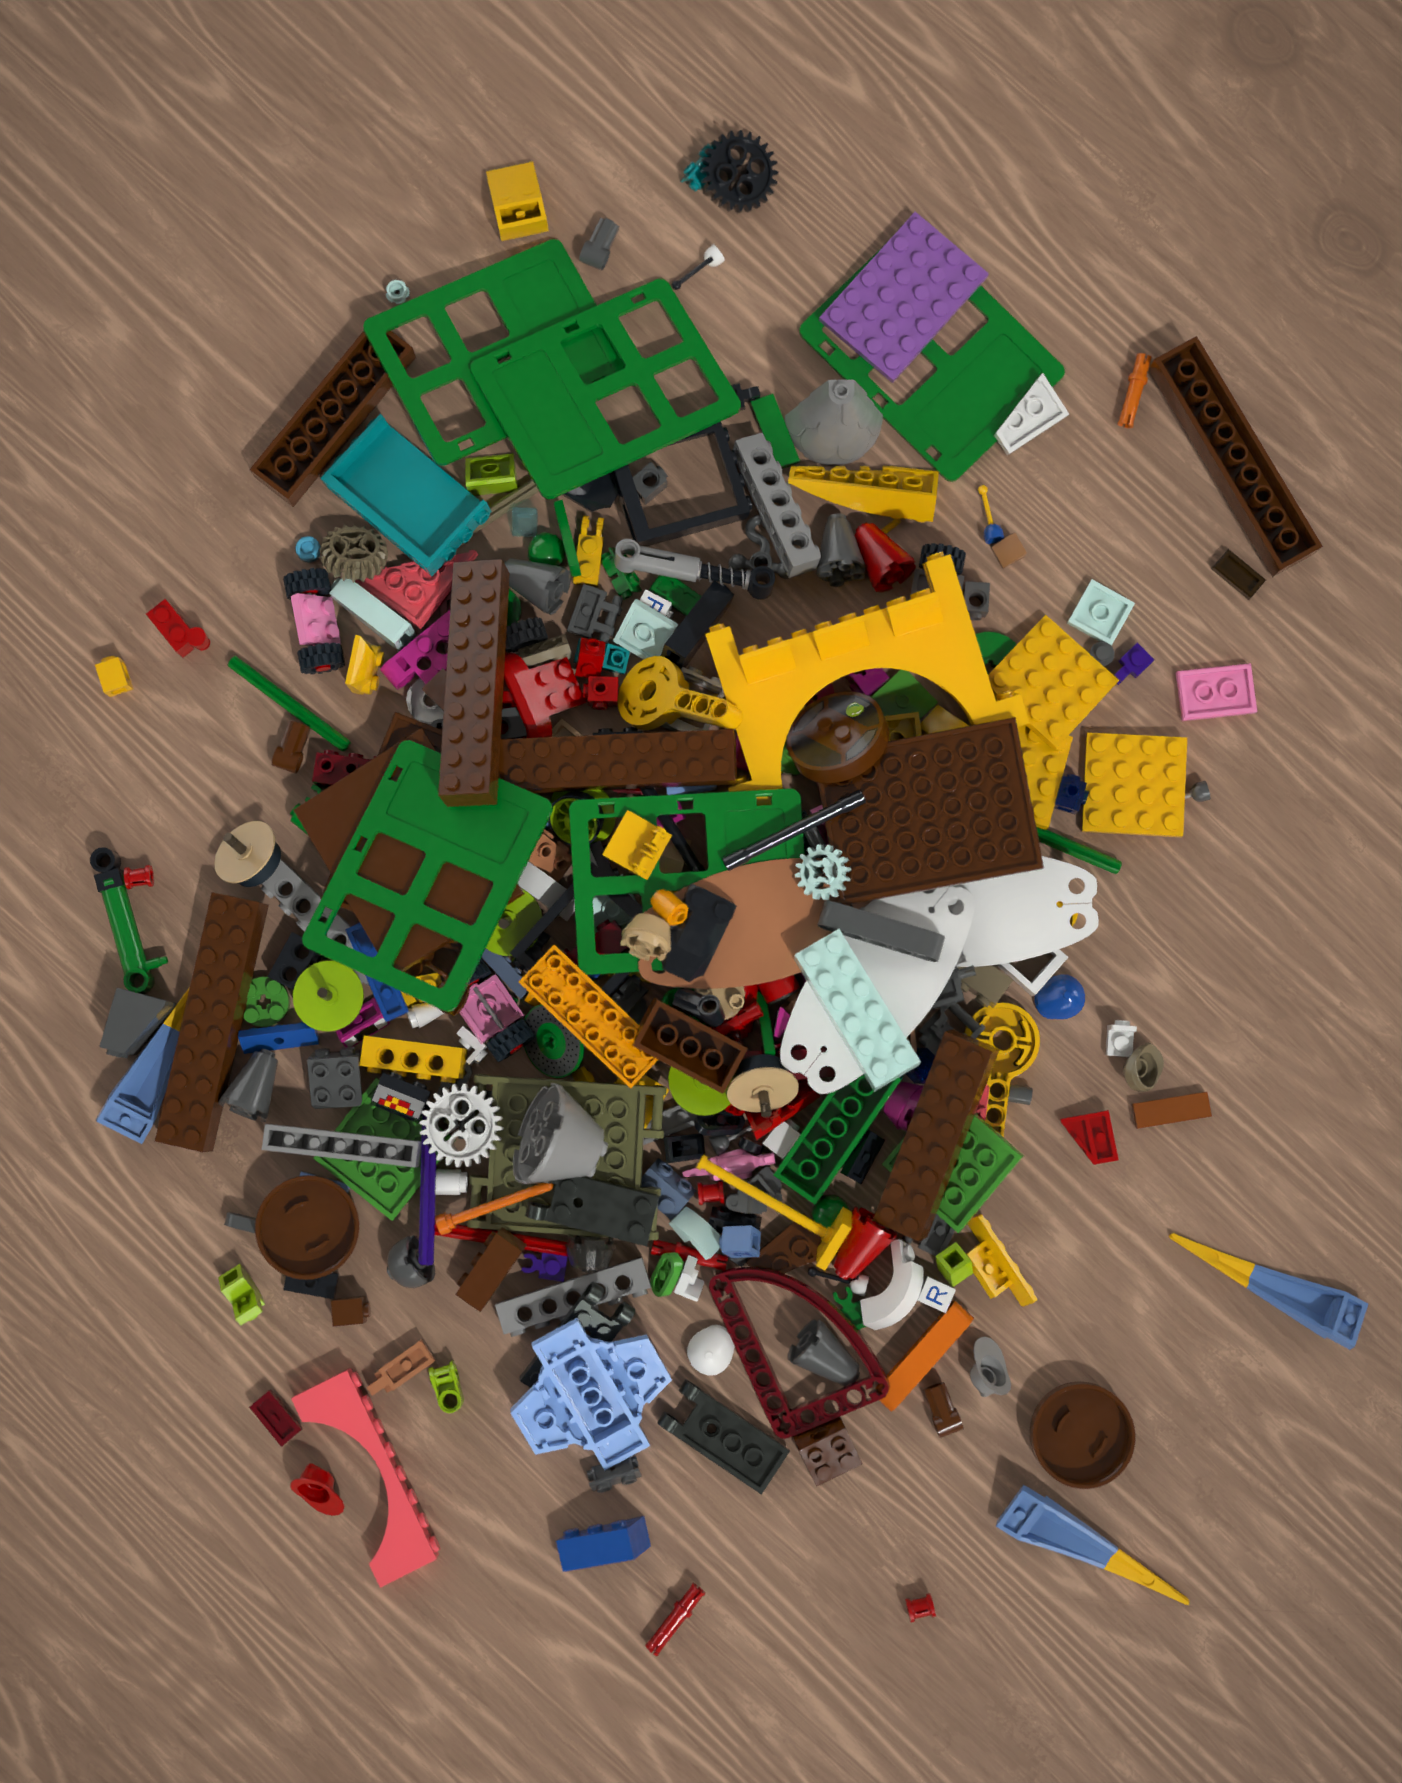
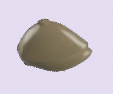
(1143, 1068)

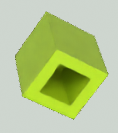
(954, 1264)

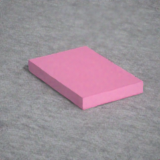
(1216, 692)

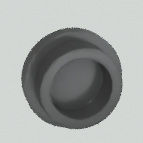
(1102, 653)

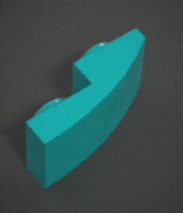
(614, 660)

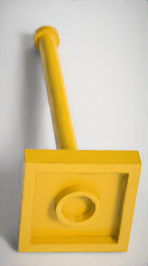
(831, 1237)

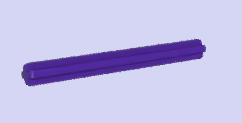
(427, 1202)

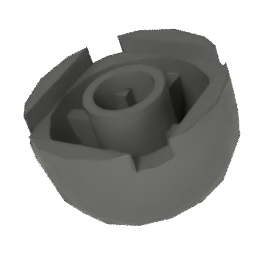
(405, 1266)

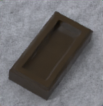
(1238, 574)

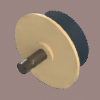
(248, 855)
(762, 1085)

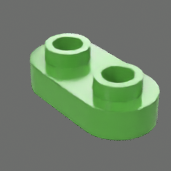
(666, 1274)

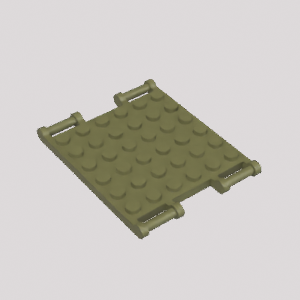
(611, 1105)

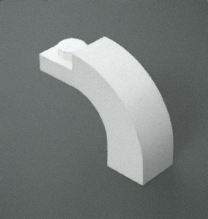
(544, 889)
(901, 1293)

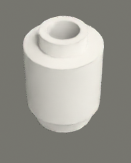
(451, 1182)

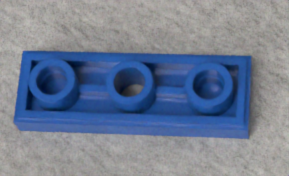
(277, 1037)

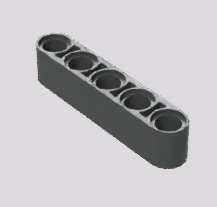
(881, 931)

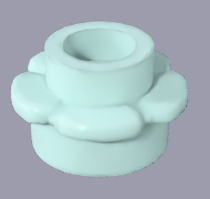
(397, 285)

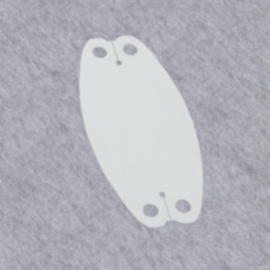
(1020, 917)
(903, 981)

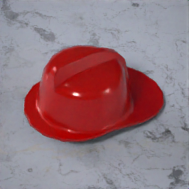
(317, 1489)

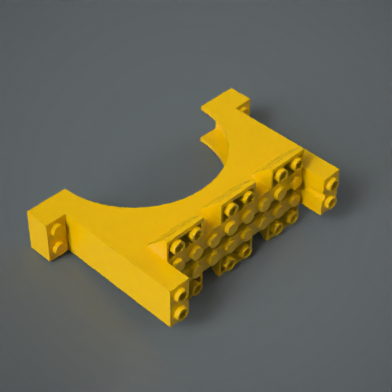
(919, 635)

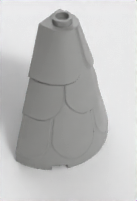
(835, 423)

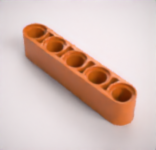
(925, 1354)

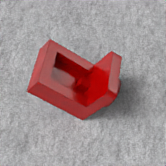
(590, 658)

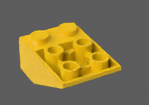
(517, 201)

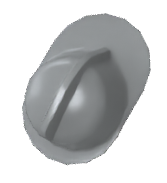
(989, 1371)

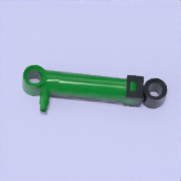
(122, 922)

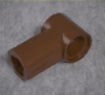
(289, 754)
(944, 1414)

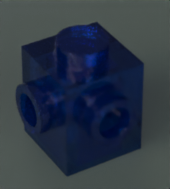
(1071, 794)

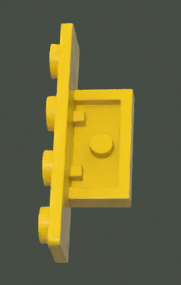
(994, 1266)

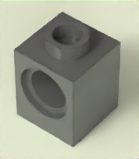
(647, 493)
(981, 591)

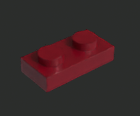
(276, 1418)

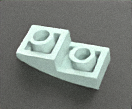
(696, 1230)

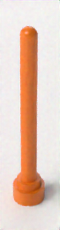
(446, 1222)

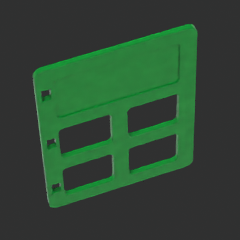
(529, 295)
(966, 395)
(556, 416)
(730, 824)
(477, 838)

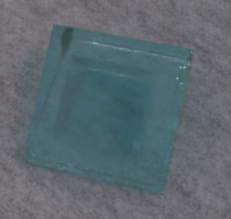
(524, 522)

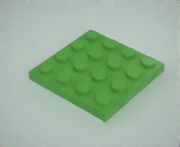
(979, 1170)
(380, 1184)

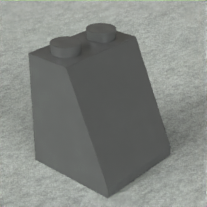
(133, 1022)

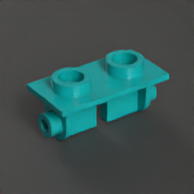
(693, 173)

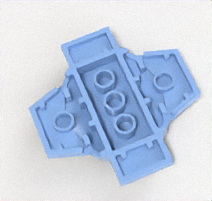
(590, 1394)

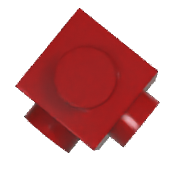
(601, 692)

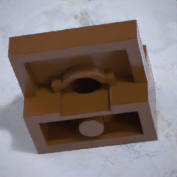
(827, 1451)

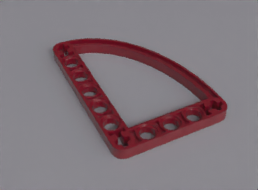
(763, 1364)

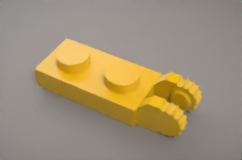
(589, 553)

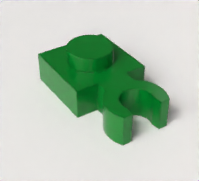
(850, 1310)

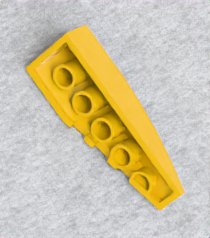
(884, 492)

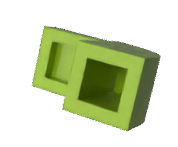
(242, 1294)

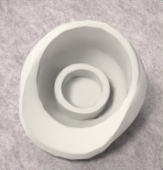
(711, 1350)

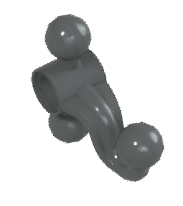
(740, 562)

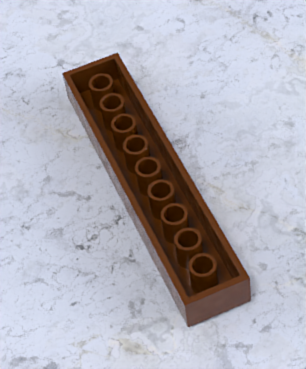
(1234, 456)
(474, 684)
(620, 761)
(211, 1022)

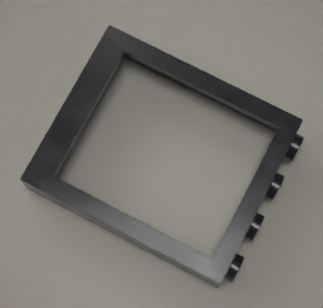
(635, 515)
(624, 901)

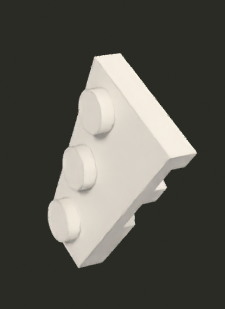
(1031, 417)

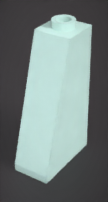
(373, 613)

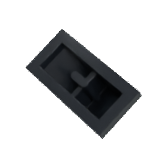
(684, 1147)

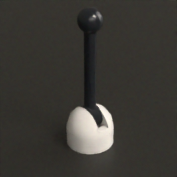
(712, 258)
(857, 1285)

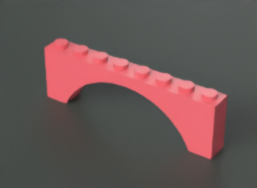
(343, 1406)

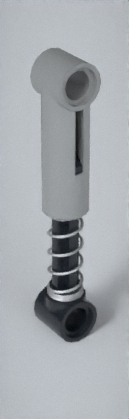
(690, 568)

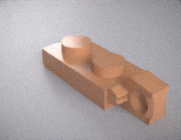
(402, 1368)

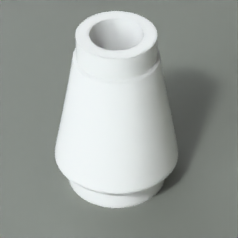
(422, 1014)

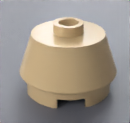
(647, 937)

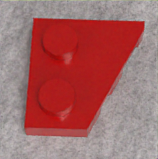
(1093, 1135)

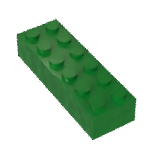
(832, 1137)

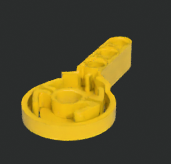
(670, 699)
(1005, 1018)

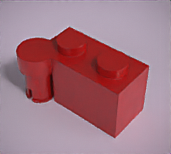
(176, 630)

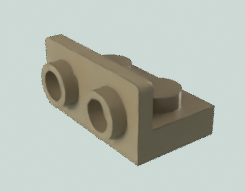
(545, 651)

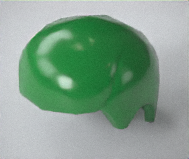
(546, 549)
(827, 1209)

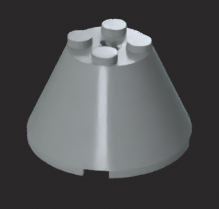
(557, 1139)

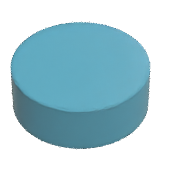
(308, 549)

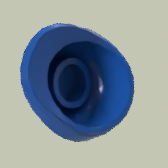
(1060, 997)

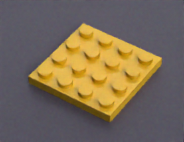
(1055, 680)
(1043, 771)
(1134, 784)

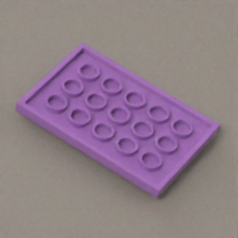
(903, 297)

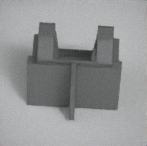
(935, 1027)
(765, 1182)

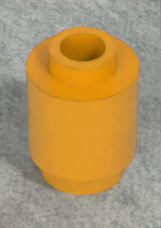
(669, 907)

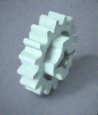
(815, 880)

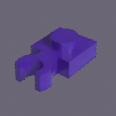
(549, 1266)

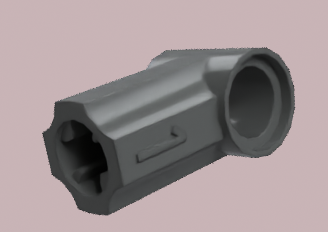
(597, 250)

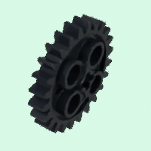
(721, 159)

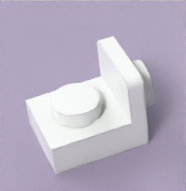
(1120, 1039)
(470, 1041)
(688, 1284)

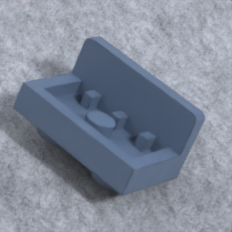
(674, 1189)

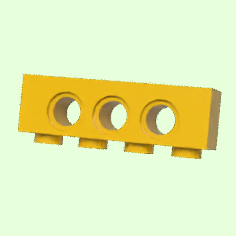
(375, 1047)

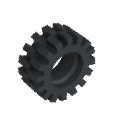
(525, 634)

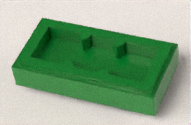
(676, 592)

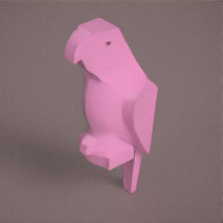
(736, 1162)

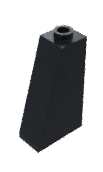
(691, 632)

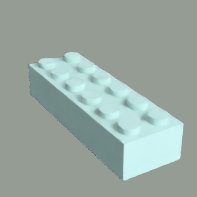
(856, 1010)

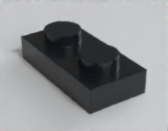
(863, 1157)

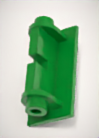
(625, 582)

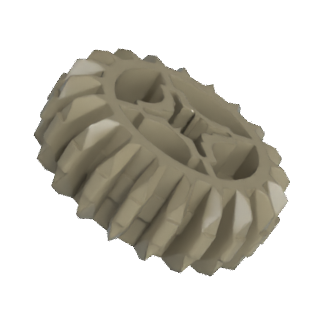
(353, 553)

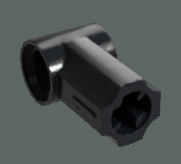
(699, 1006)

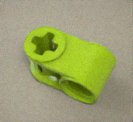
(446, 1385)

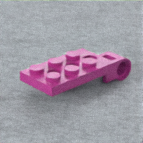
(403, 665)

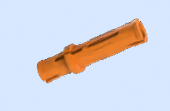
(1137, 381)

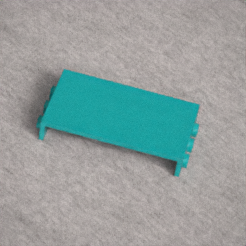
(405, 495)

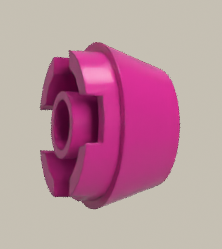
(902, 1104)

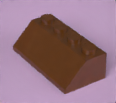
(688, 1045)

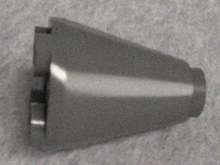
(840, 553)

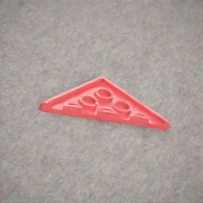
(412, 590)

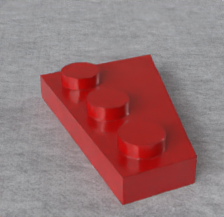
(763, 1125)

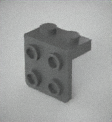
(335, 1078)

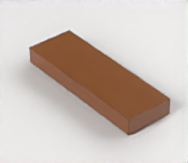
(1171, 1110)

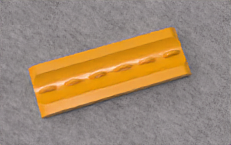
(588, 1014)

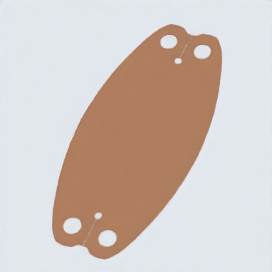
(766, 929)

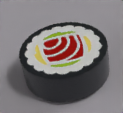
(751, 1145)

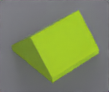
(491, 474)

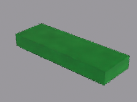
(775, 430)
(567, 538)
(765, 1026)

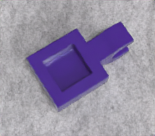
(1134, 662)

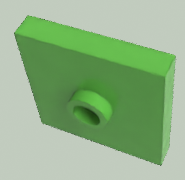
(904, 695)

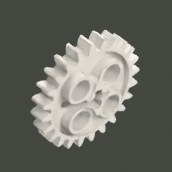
(475, 1143)

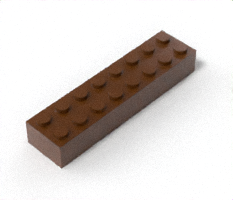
(327, 419)
(936, 1134)

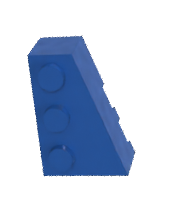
(603, 1544)

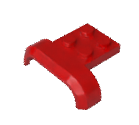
(541, 692)

